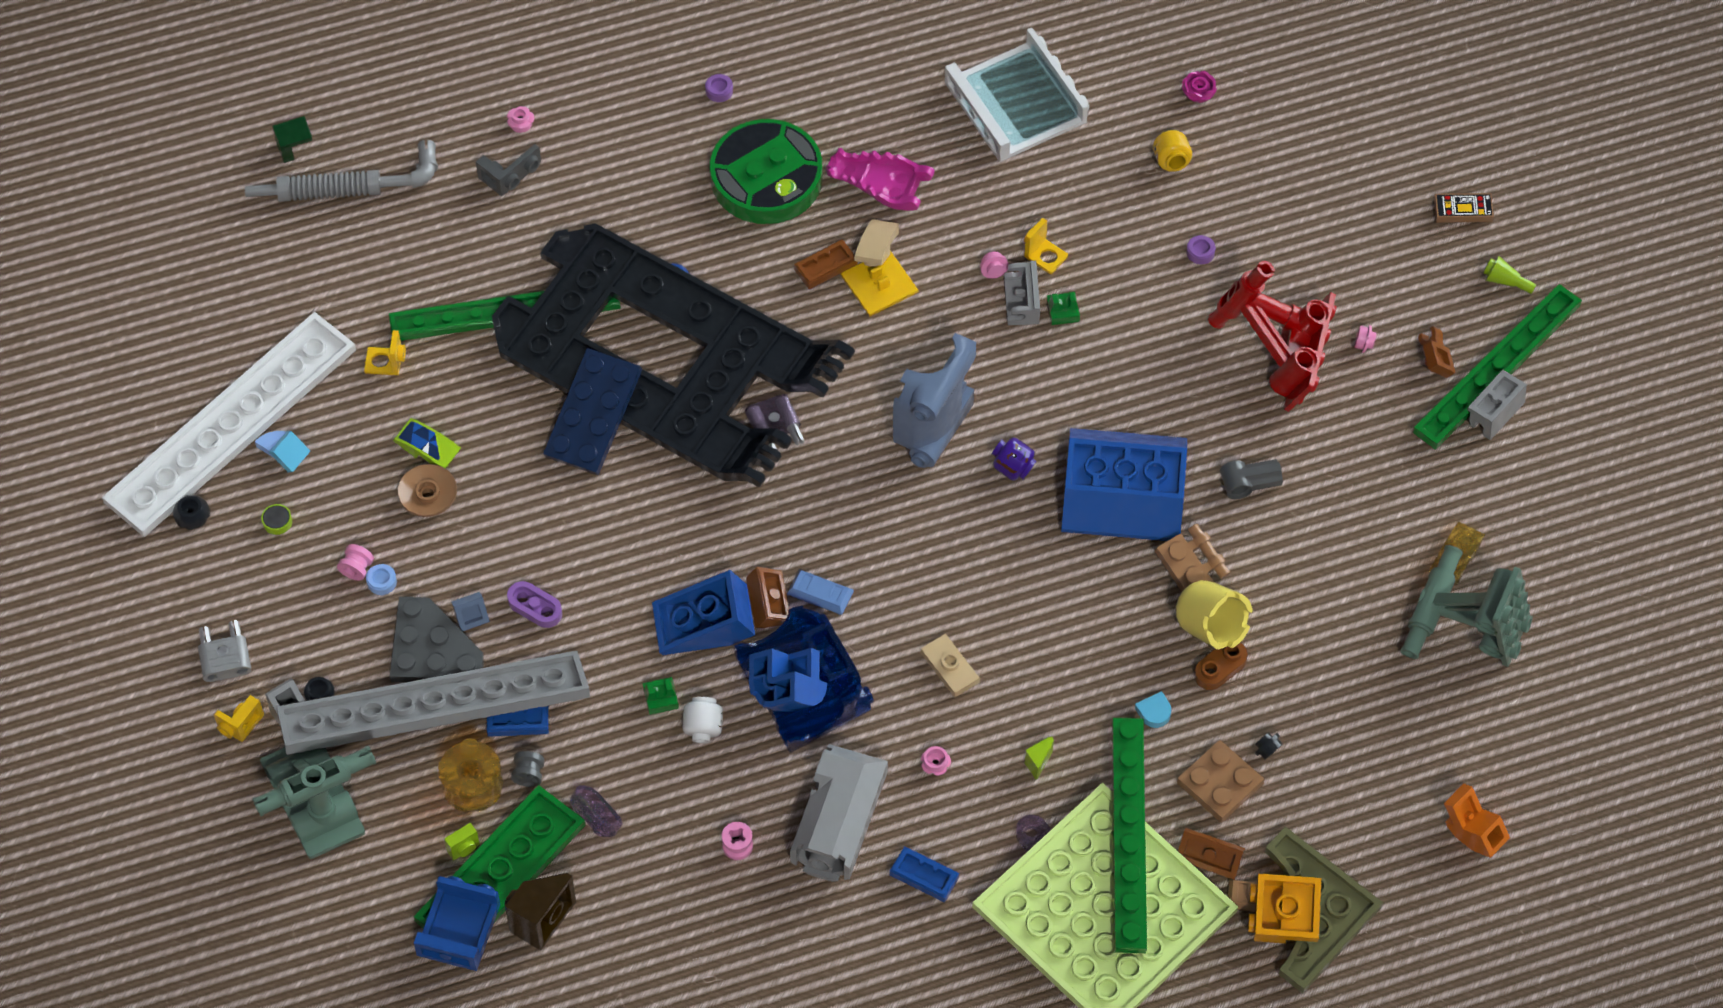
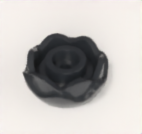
(193, 519)

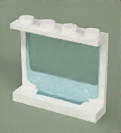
(1018, 98)

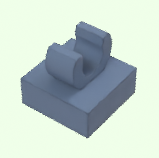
(470, 611)

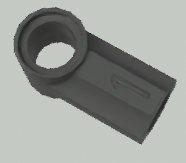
(1243, 479)

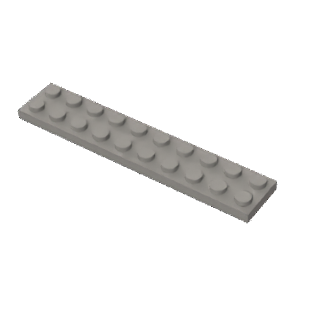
(432, 702)

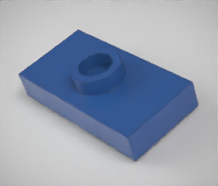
(523, 722)
(924, 874)

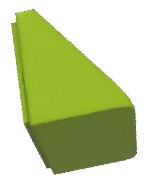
(1038, 756)

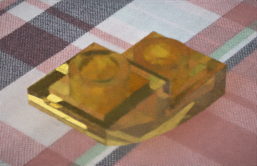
(1465, 539)

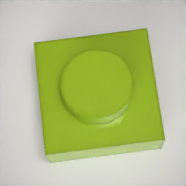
(462, 842)

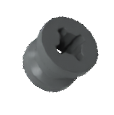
(527, 768)

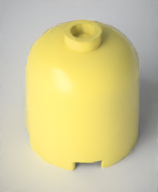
(1213, 614)

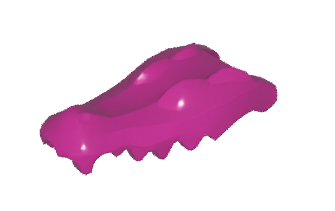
(884, 177)

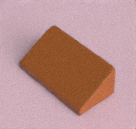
(767, 597)

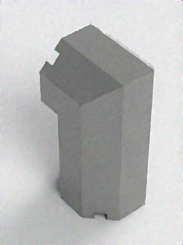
(838, 813)

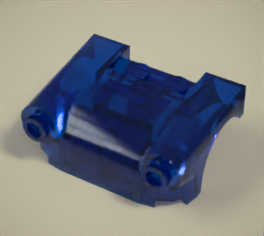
(844, 695)

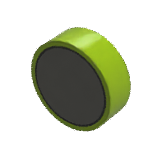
(276, 519)

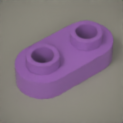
(536, 605)

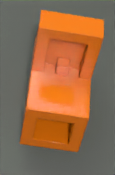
(1474, 826)

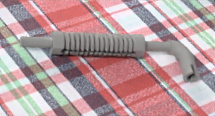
(348, 184)

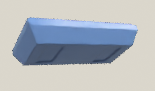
(820, 592)

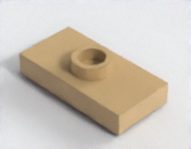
(950, 665)

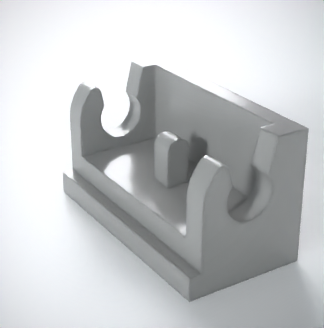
(1022, 294)
(1497, 403)

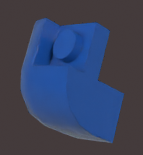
(786, 680)

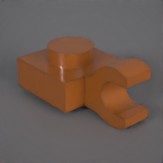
(1437, 356)

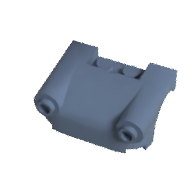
(934, 405)

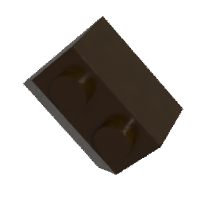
(539, 907)

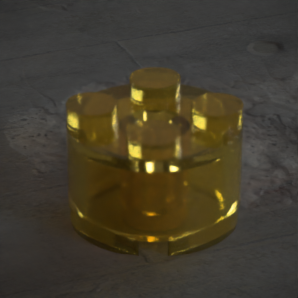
(471, 776)

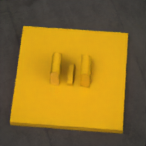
(879, 285)

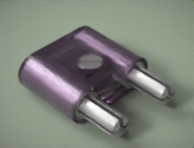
(776, 413)

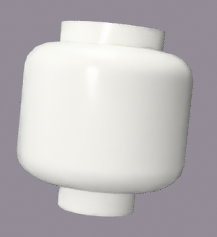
(702, 719)

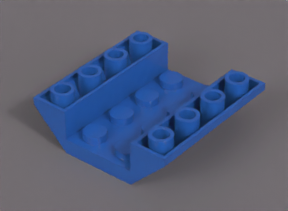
(1124, 484)

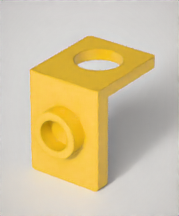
(1036, 244)
(395, 354)

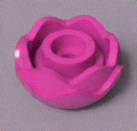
(1199, 79)

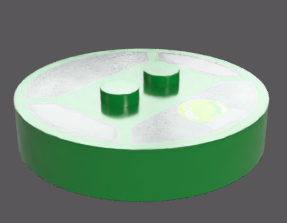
(766, 171)

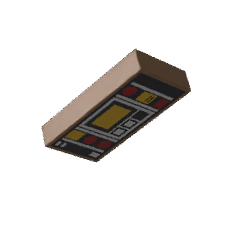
(1463, 207)

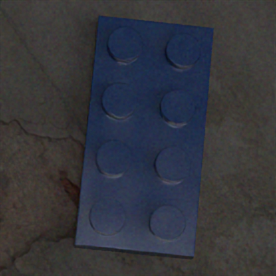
(592, 411)

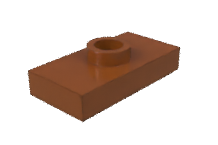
(825, 264)

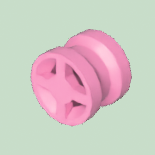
(355, 562)
(738, 848)

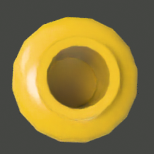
(1172, 150)

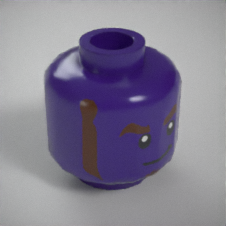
(1013, 458)

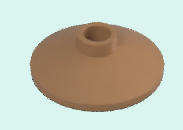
(425, 480)

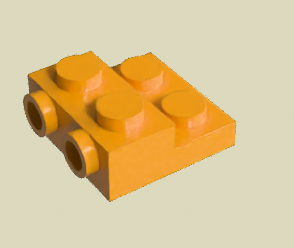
(1285, 908)

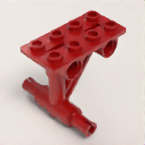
(1303, 334)

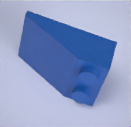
(704, 615)

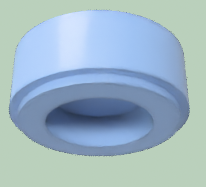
(381, 579)

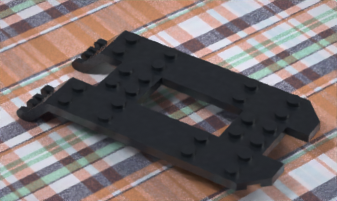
(736, 340)

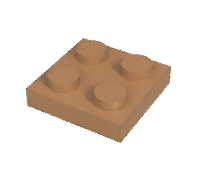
(1220, 781)

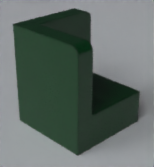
(289, 135)

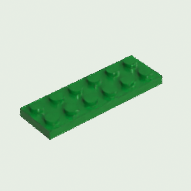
(518, 847)

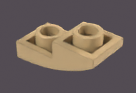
(875, 242)

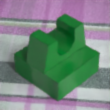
(1063, 308)
(660, 695)

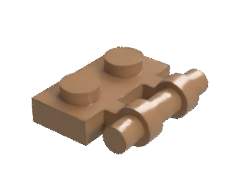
(1183, 563)

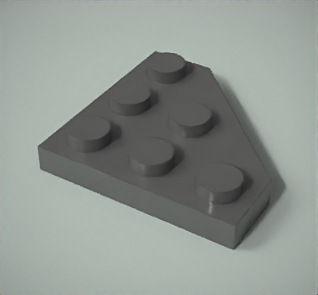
(429, 643)

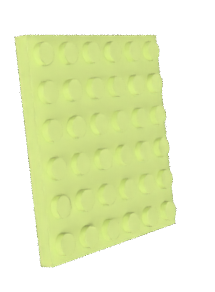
(1061, 909)

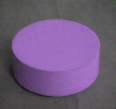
(719, 88)
(1201, 249)

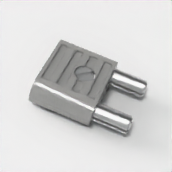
(225, 656)

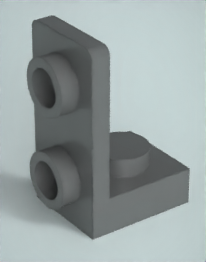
(504, 180)

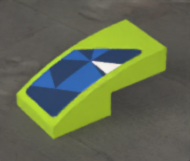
(426, 442)

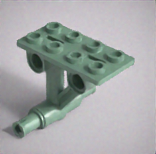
(1498, 613)
(314, 796)

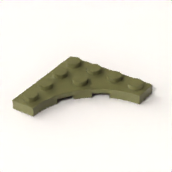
(1343, 908)

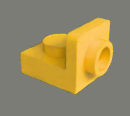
(243, 720)

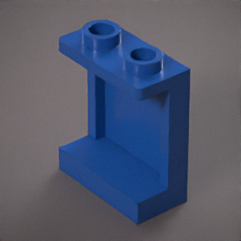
(458, 923)

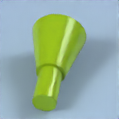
(1502, 273)

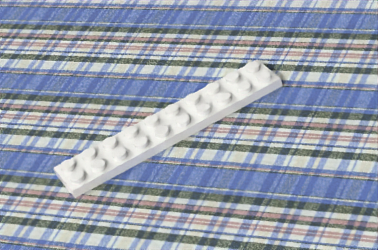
(229, 423)

